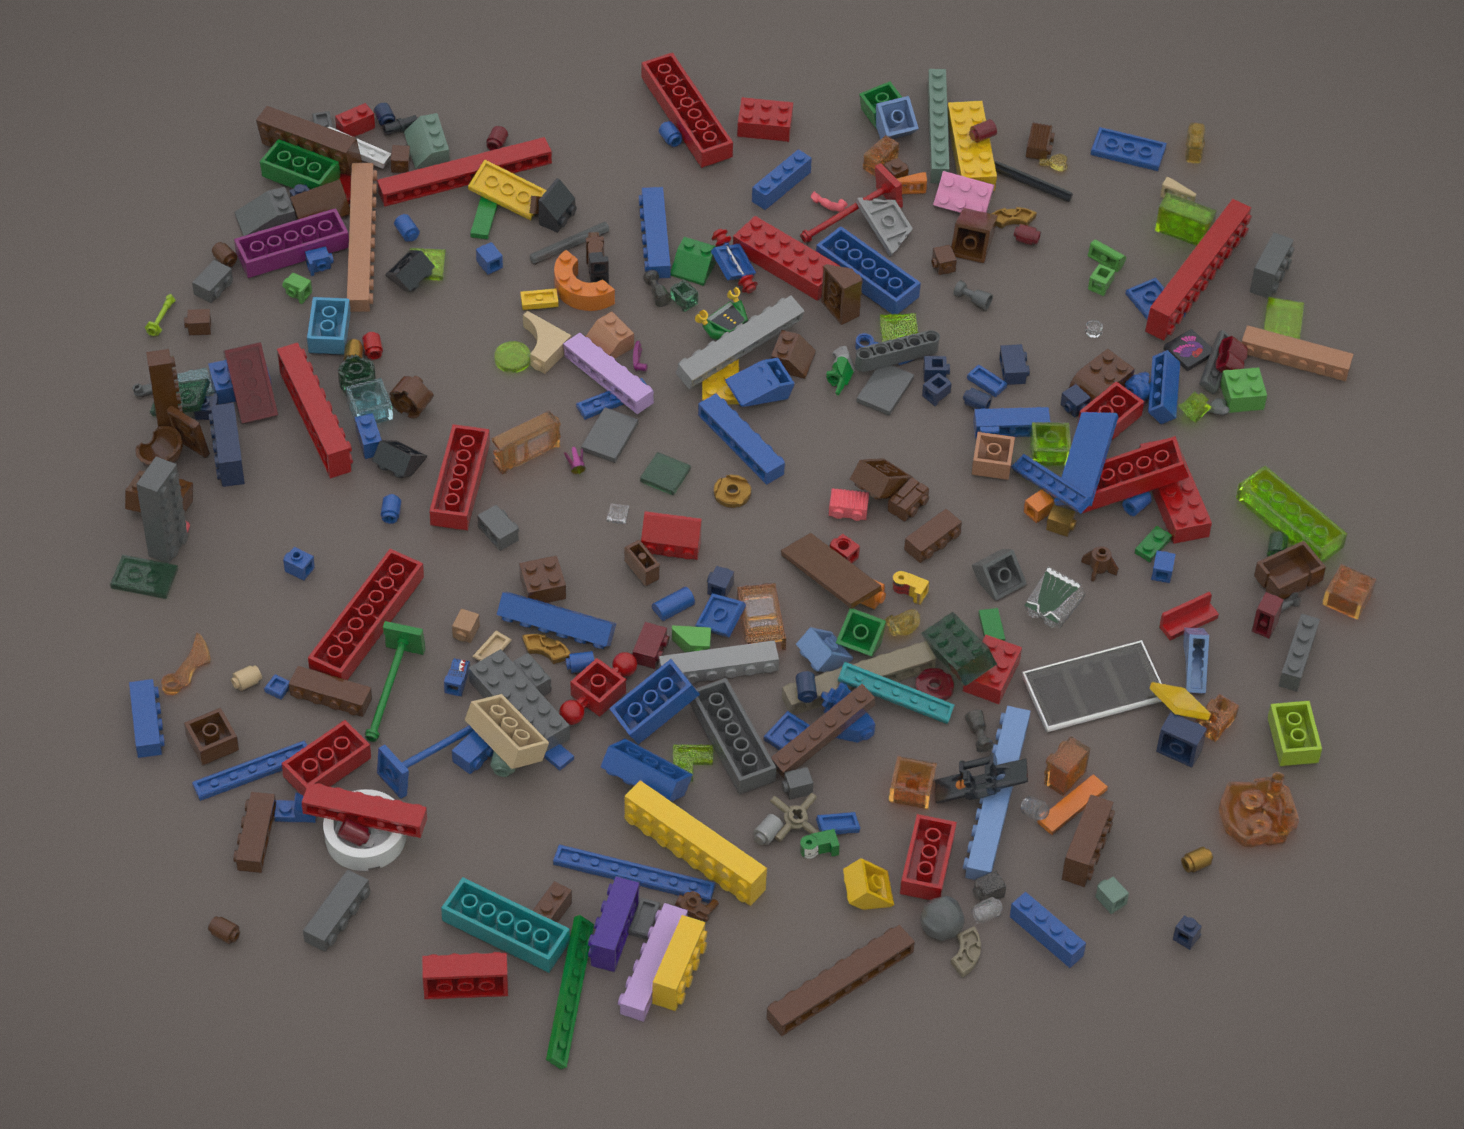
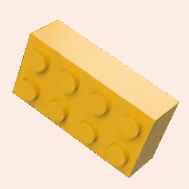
(678, 963)

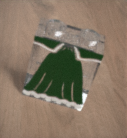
(1054, 598)

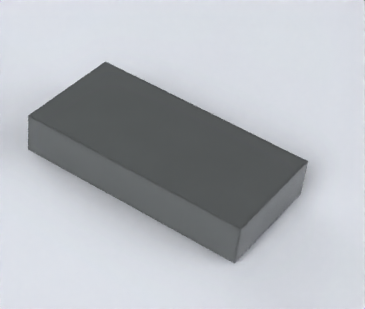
(644, 918)

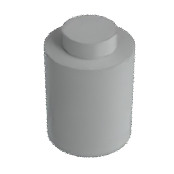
(767, 829)

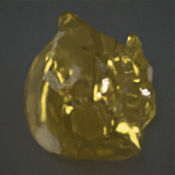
(903, 623)

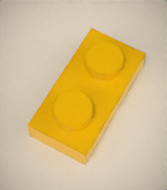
(539, 299)

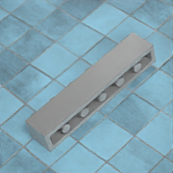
(726, 661)

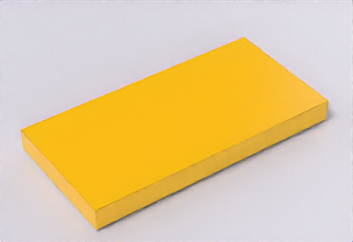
(505, 188)

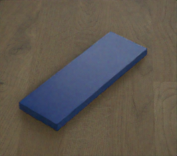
(1089, 451)

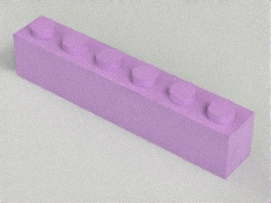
(608, 373)
(638, 995)

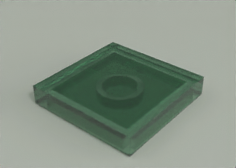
(665, 473)

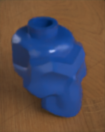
(1139, 385)

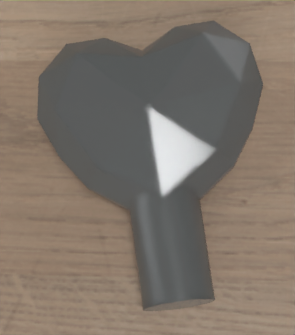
(1219, 407)

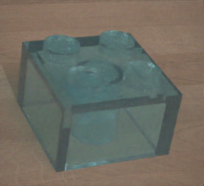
(370, 398)

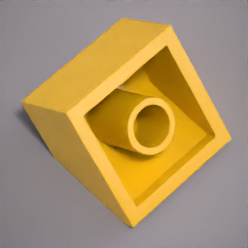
(867, 885)

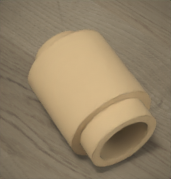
(246, 677)

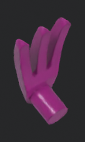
(636, 358)

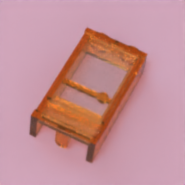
(526, 441)
(762, 614)

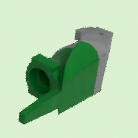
(841, 369)

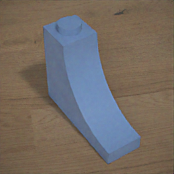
(1196, 656)

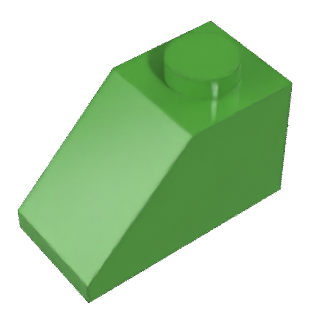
(691, 638)

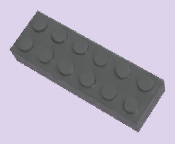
(162, 510)
(501, 676)
(733, 736)

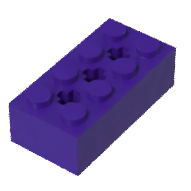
(614, 924)

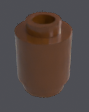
(224, 254)
(224, 929)

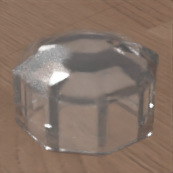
(1094, 328)

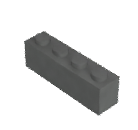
(1299, 652)
(336, 910)

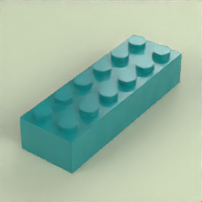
(505, 924)

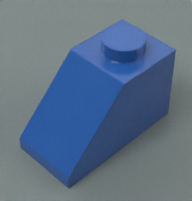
(860, 730)

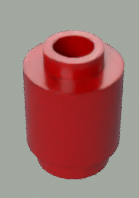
(372, 345)

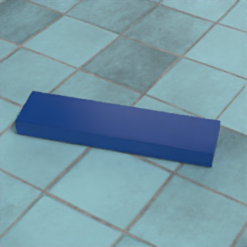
(596, 404)

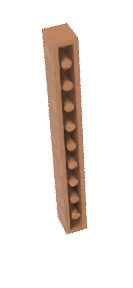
(360, 237)

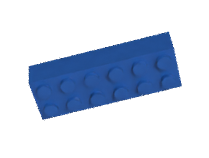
(881, 278)

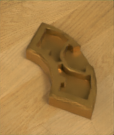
(1014, 216)
(542, 645)

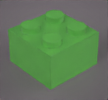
(1243, 389)

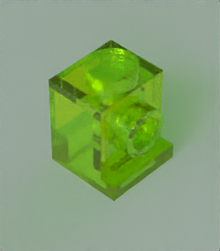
(1195, 406)

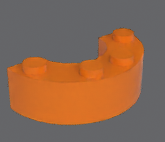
(577, 293)

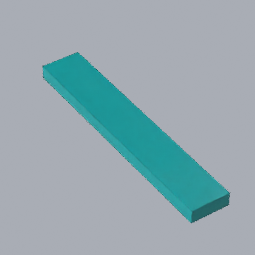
(896, 692)

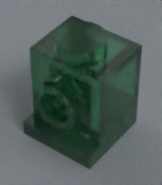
(684, 295)

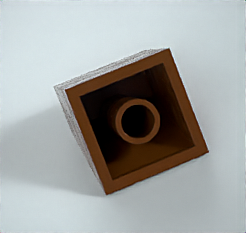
(973, 235)

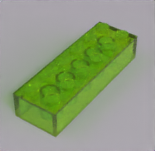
(1290, 513)

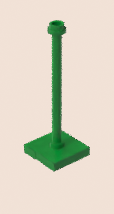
(402, 639)

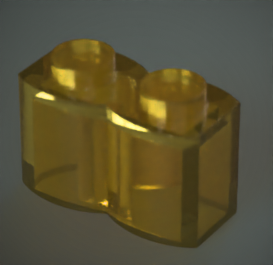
(1195, 142)

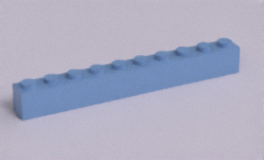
(994, 807)

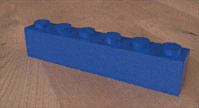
(655, 231)
(741, 438)
(556, 619)

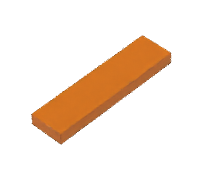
(1072, 804)

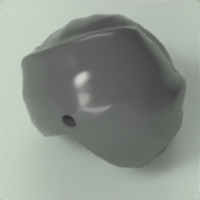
(942, 918)

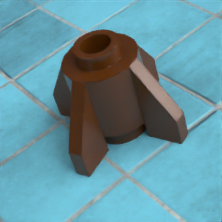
(1100, 561)

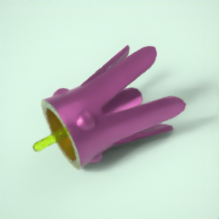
(577, 465)

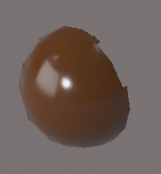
(164, 444)

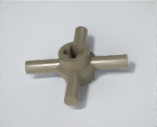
(790, 812)

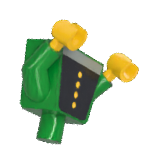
(725, 318)

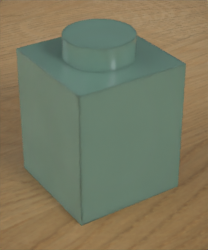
(1111, 894)

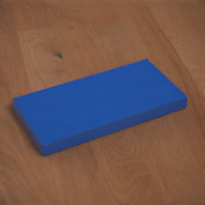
(1128, 149)

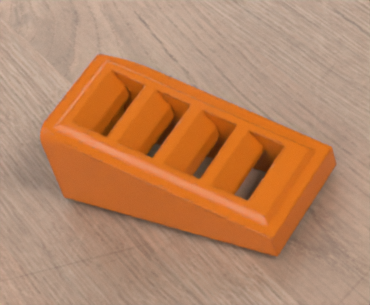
(914, 183)

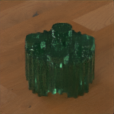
(355, 371)

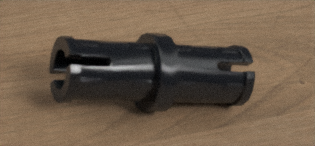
(398, 125)

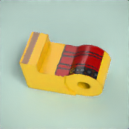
(911, 586)

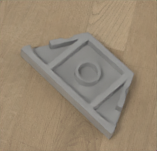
(886, 221)

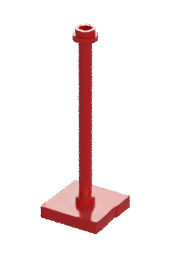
(885, 184)

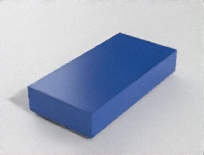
(986, 380)
(841, 822)

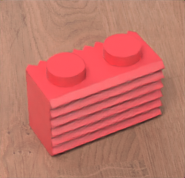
(848, 504)

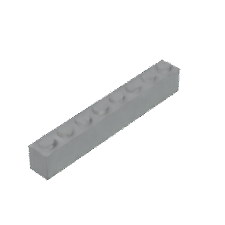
(739, 342)

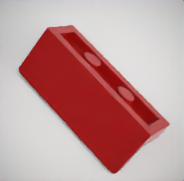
(1188, 615)

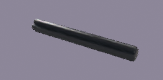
(1033, 181)

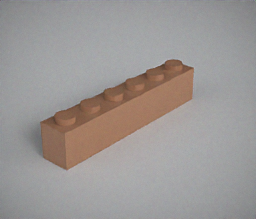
(1297, 353)

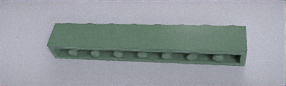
(937, 124)

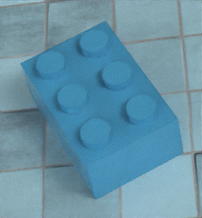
(328, 325)

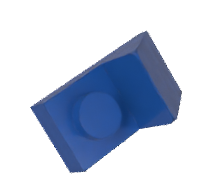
(292, 811)

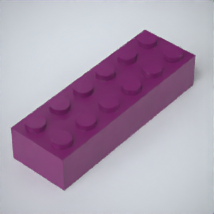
(288, 242)

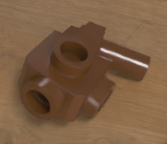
(696, 910)

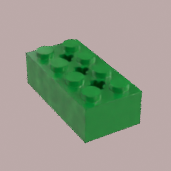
(296, 165)

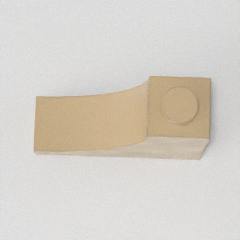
(549, 342)

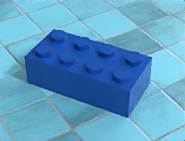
(654, 701)
(638, 764)

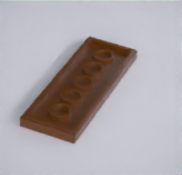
(831, 570)

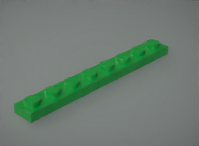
(569, 992)

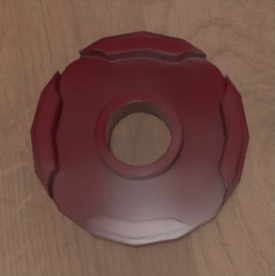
(935, 675)

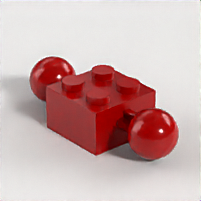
(598, 687)

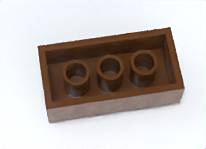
(1088, 841)

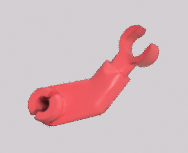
(832, 206)

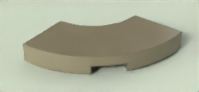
(968, 952)

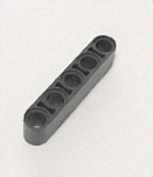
(897, 350)

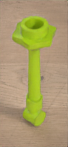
(153, 328)

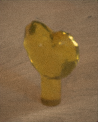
(1057, 162)

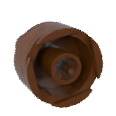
(410, 396)

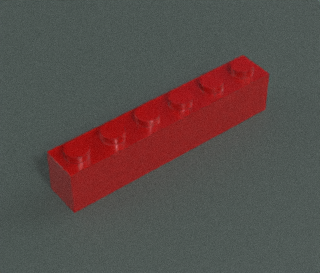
(364, 809)

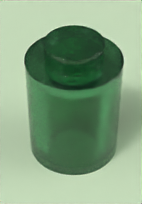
(1277, 542)

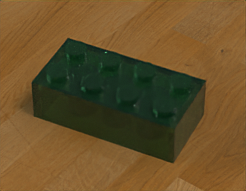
(959, 648)

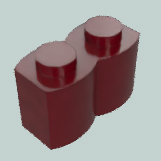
(1231, 354)

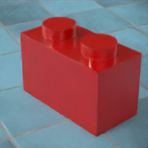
(356, 120)

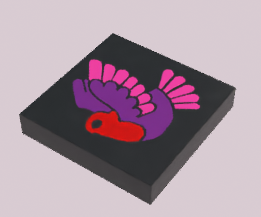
(1189, 349)

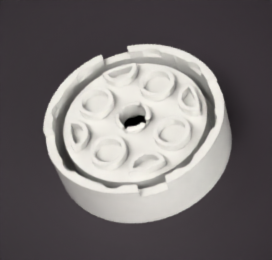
(379, 850)

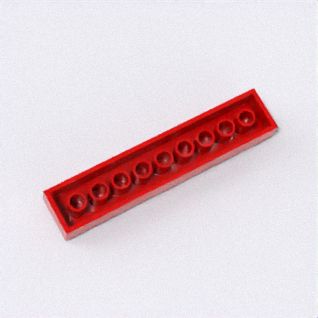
(1198, 270)

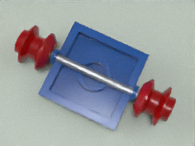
(733, 261)

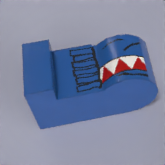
(457, 677)

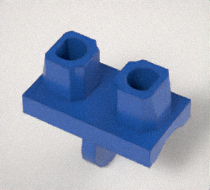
(834, 696)

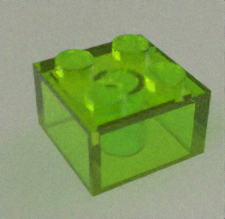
(1050, 443)

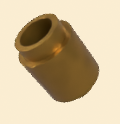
(353, 347)
(1197, 859)

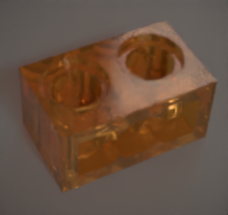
(882, 152)
(1222, 715)

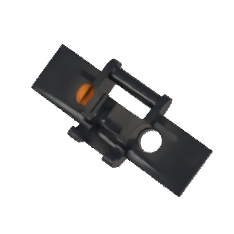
(983, 785)

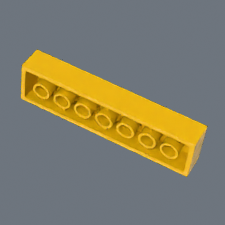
(695, 843)

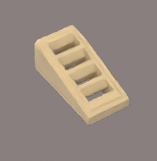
(1175, 188)

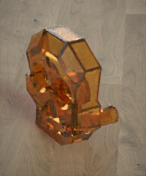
(1271, 809)

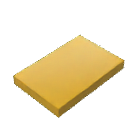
(1180, 701)

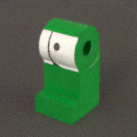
(819, 843)

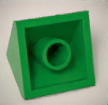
(861, 632)

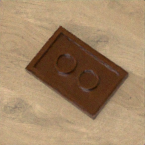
(320, 200)
(190, 431)

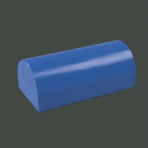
(674, 603)

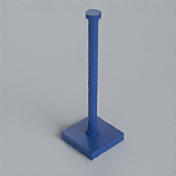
(396, 773)

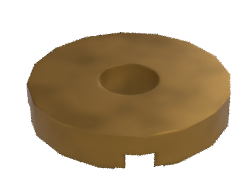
(729, 499)

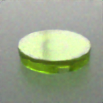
(512, 356)

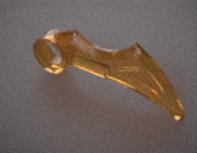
(197, 657)

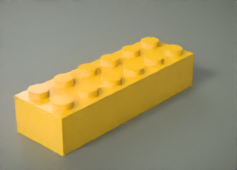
(970, 158)

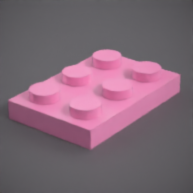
(962, 192)

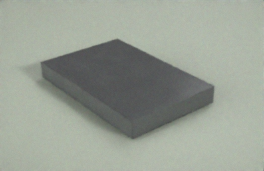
(885, 389)
(609, 435)

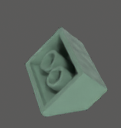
(427, 142)

